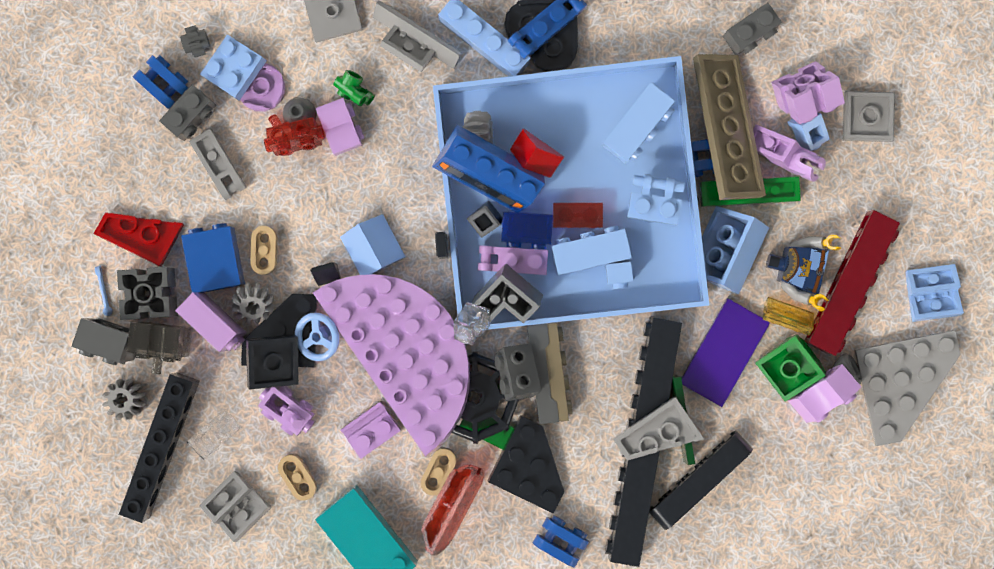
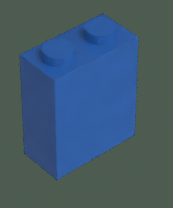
(212, 258)

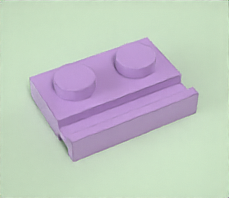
(370, 430)

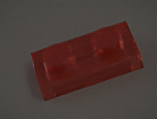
(577, 215)

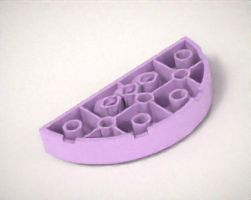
(406, 349)

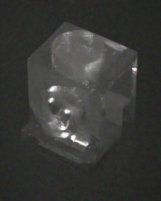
(471, 323)

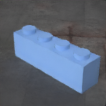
(482, 38)

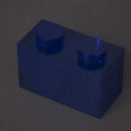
(527, 229)

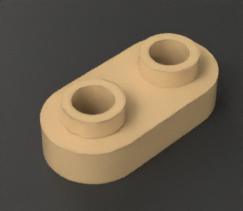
(263, 250)
(438, 471)
(295, 478)

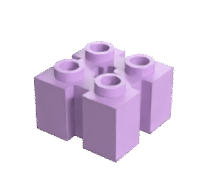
(808, 92)

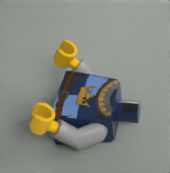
(803, 268)

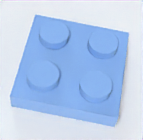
(233, 67)

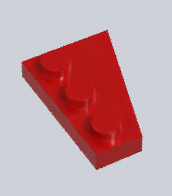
(140, 236)

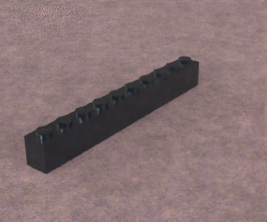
(639, 473)

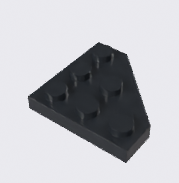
(284, 322)
(528, 466)

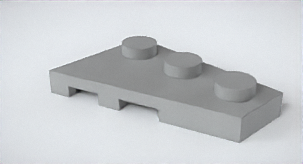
(659, 430)

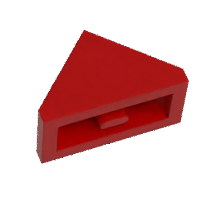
(535, 154)

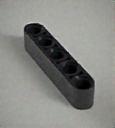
(701, 481)

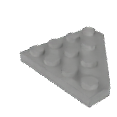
(902, 380)

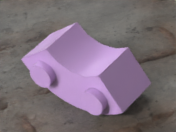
(829, 392)

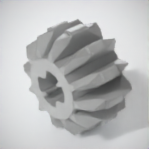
(479, 124)
(244, 306)
(127, 408)

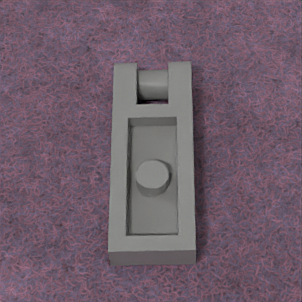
(217, 163)

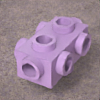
(293, 415)

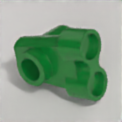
(350, 88)

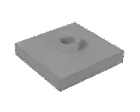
(332, 18)
(868, 116)

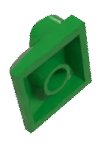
(791, 367)

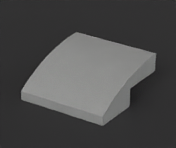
(235, 506)

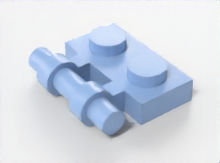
(655, 208)

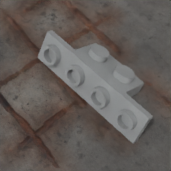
(411, 41)

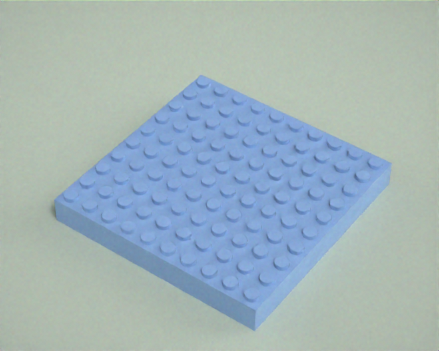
(574, 116)

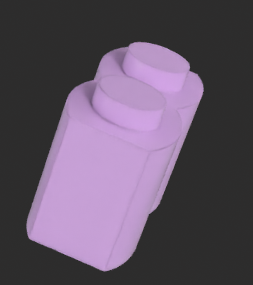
(339, 126)

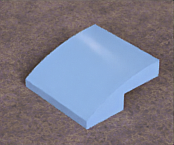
(923, 288)

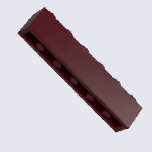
(852, 282)

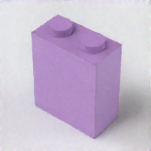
(211, 322)

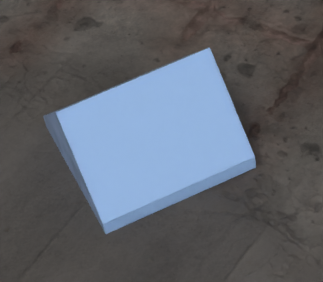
(372, 245)

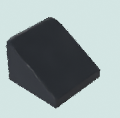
(485, 219)
(325, 273)

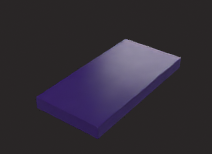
(724, 352)

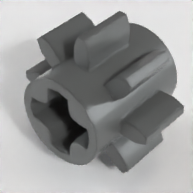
(195, 41)

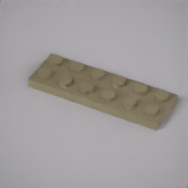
(729, 126)

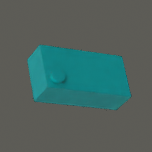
(364, 534)

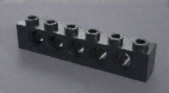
(159, 447)

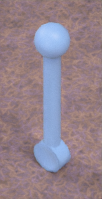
(107, 311)

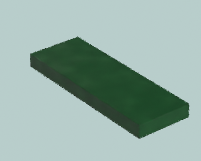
(677, 391)

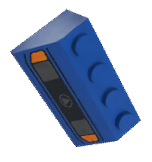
(488, 170)

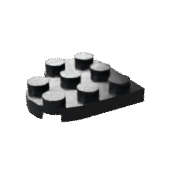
(559, 50)

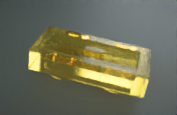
(788, 316)

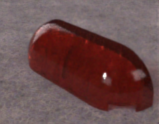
(451, 507)

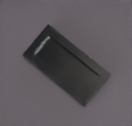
(441, 245)

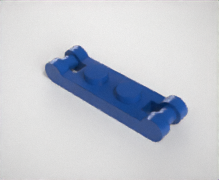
(545, 26)

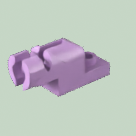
(787, 153)

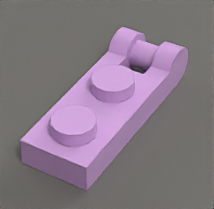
(520, 260)

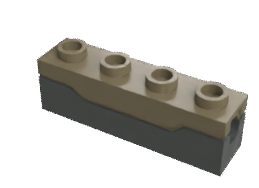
(549, 361)

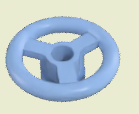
(328, 336)

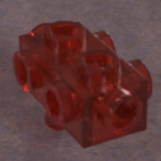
(290, 137)

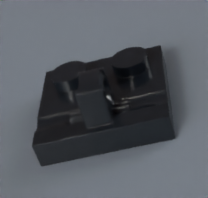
(272, 361)

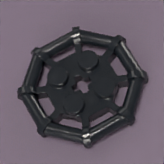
(488, 402)

